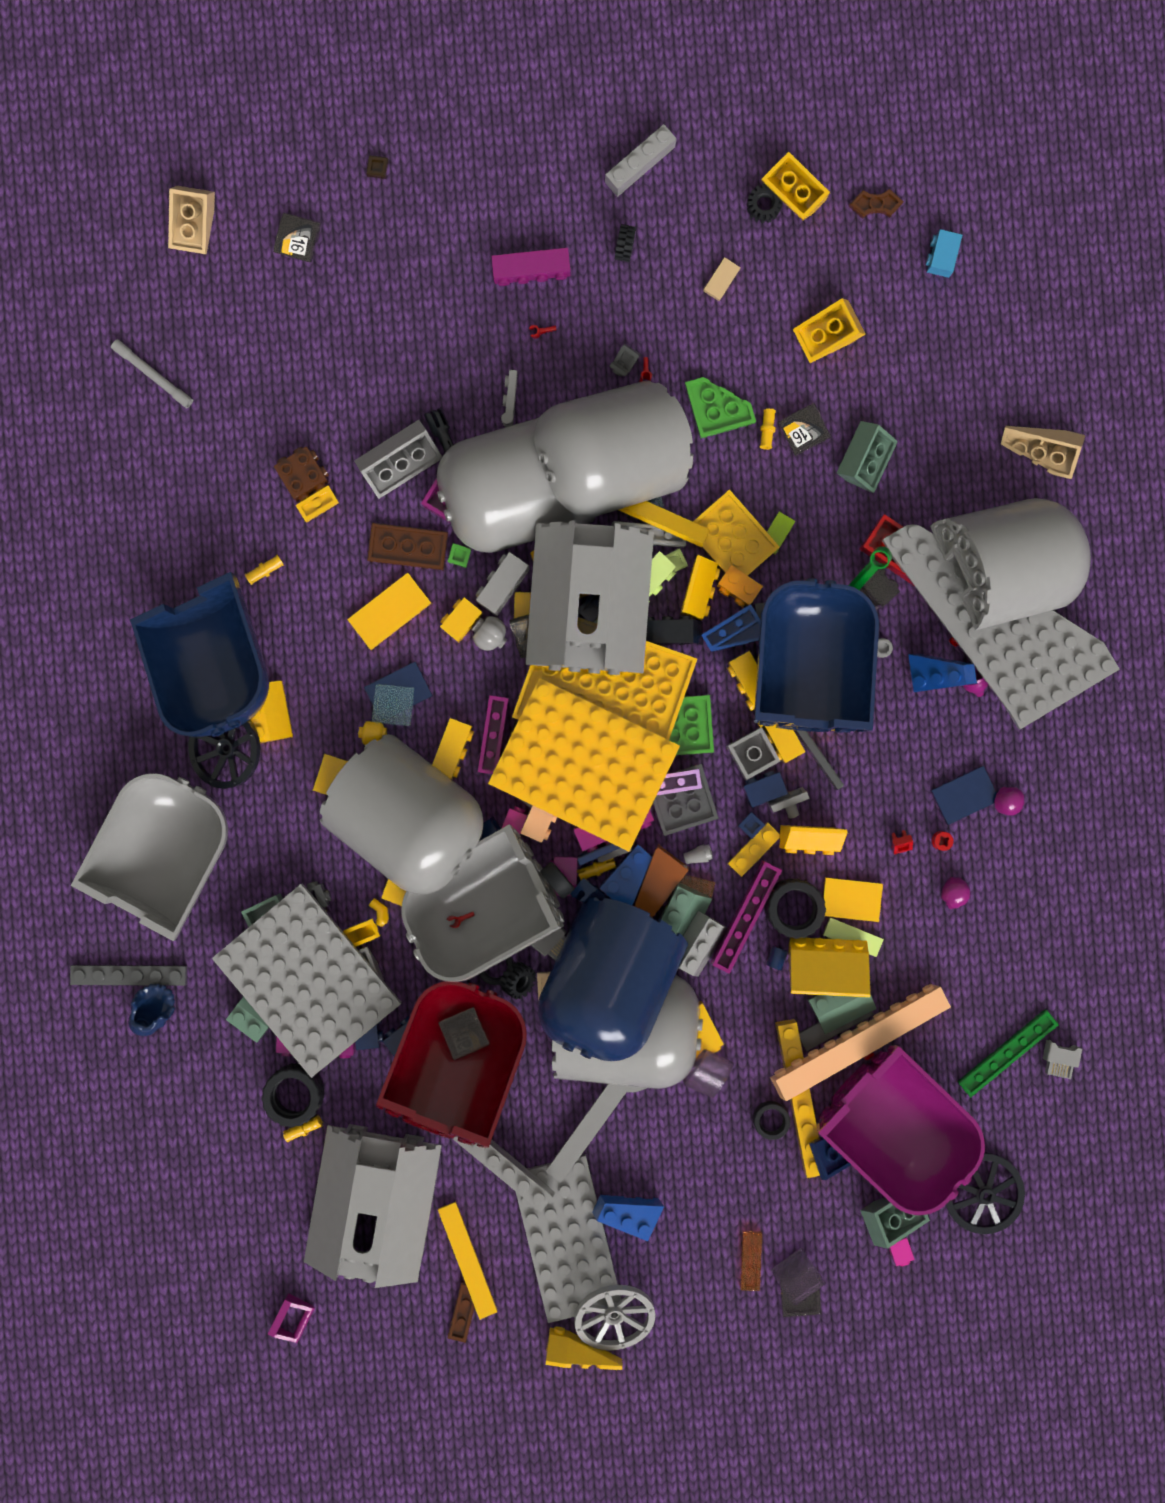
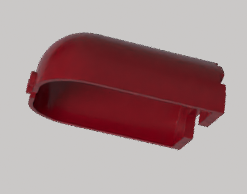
(459, 1095)

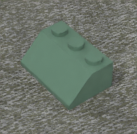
(867, 456)
(683, 907)
(839, 1010)

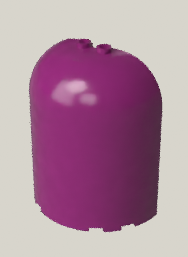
(903, 1133)

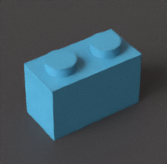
(944, 253)

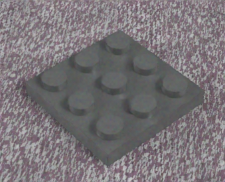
(685, 808)

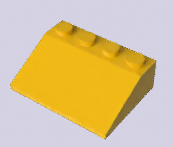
(829, 967)

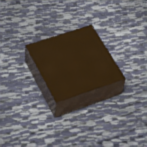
(377, 167)

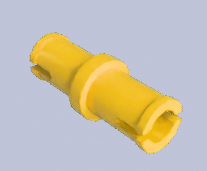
(767, 429)
(264, 569)
(596, 869)
(303, 1130)

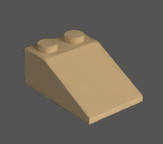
(190, 218)

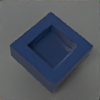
(751, 825)

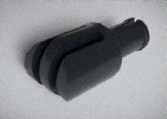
(439, 427)

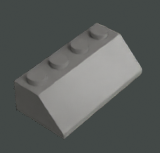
(398, 459)

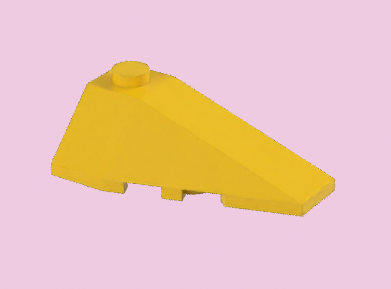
(567, 1349)

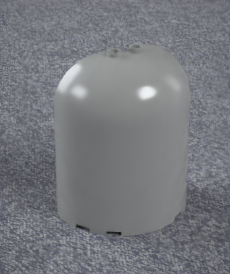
(615, 448)
(498, 489)
(1016, 559)
(403, 816)
(155, 851)
(510, 907)
(660, 1062)

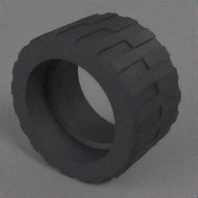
(814, 921)
(277, 1111)

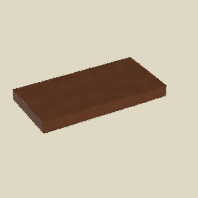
(407, 546)

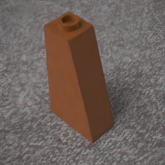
(660, 880)

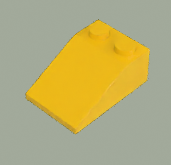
(829, 330)

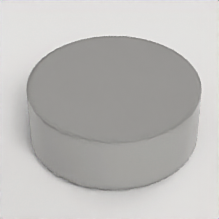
(884, 648)

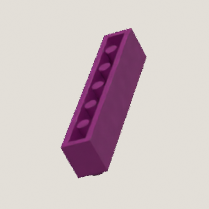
(745, 916)

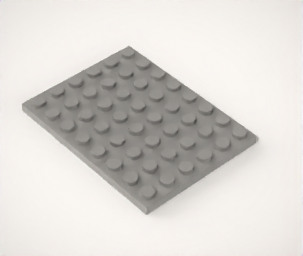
(306, 980)

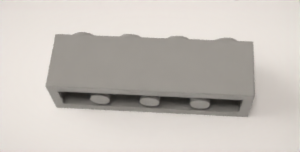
(640, 160)

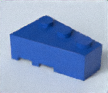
(734, 631)
(627, 877)
(629, 1215)

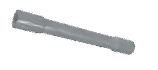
(127, 354)

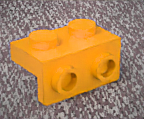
(739, 586)

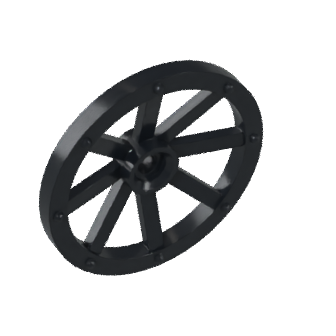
(226, 753)
(992, 1197)

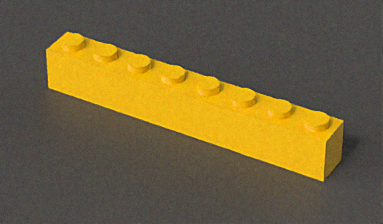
(802, 1103)

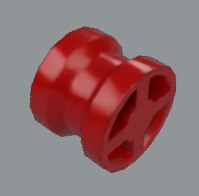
(938, 840)

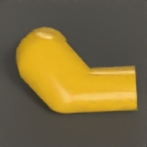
(382, 912)

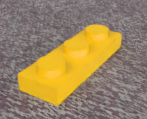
(754, 849)

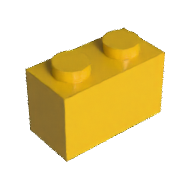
(461, 619)

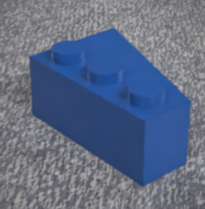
(939, 673)

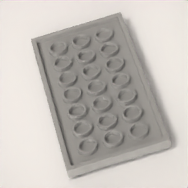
(568, 1242)

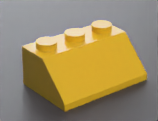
(796, 186)
(700, 588)
(273, 718)
(811, 839)

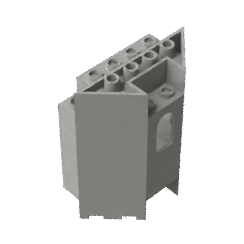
(592, 561)
(374, 1178)

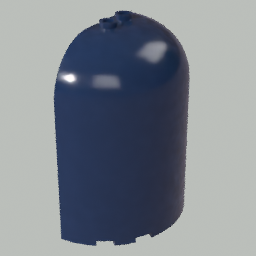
(817, 658)
(203, 660)
(609, 980)

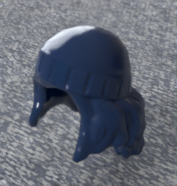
(151, 1009)

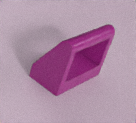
(291, 1301)

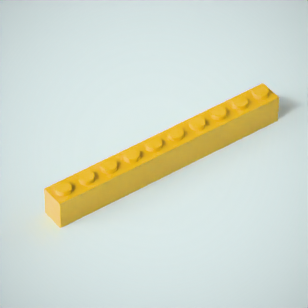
(446, 760)

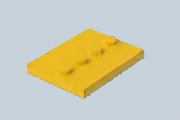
(735, 535)

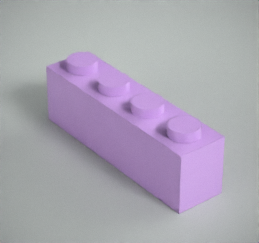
(680, 782)

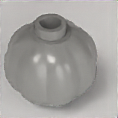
(489, 633)

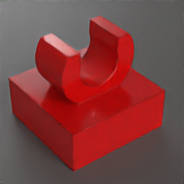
(902, 844)

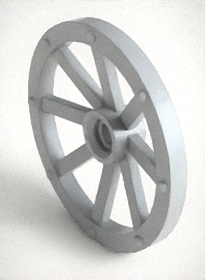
(614, 1314)

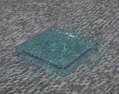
(393, 705)

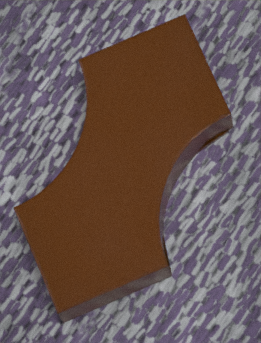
(884, 203)

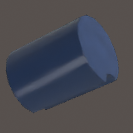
(777, 958)

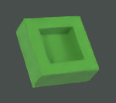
(459, 555)

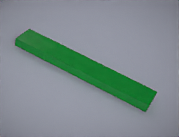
(1008, 1053)

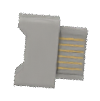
(551, 944)
(1061, 1059)

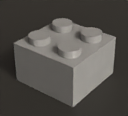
(753, 753)

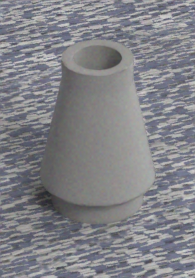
(699, 854)

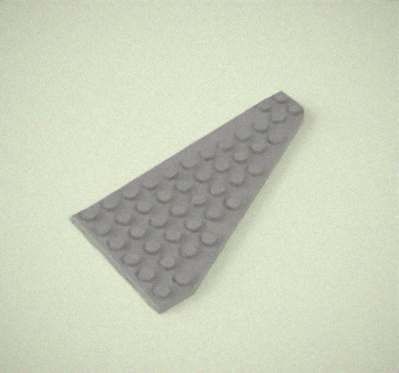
(1026, 661)

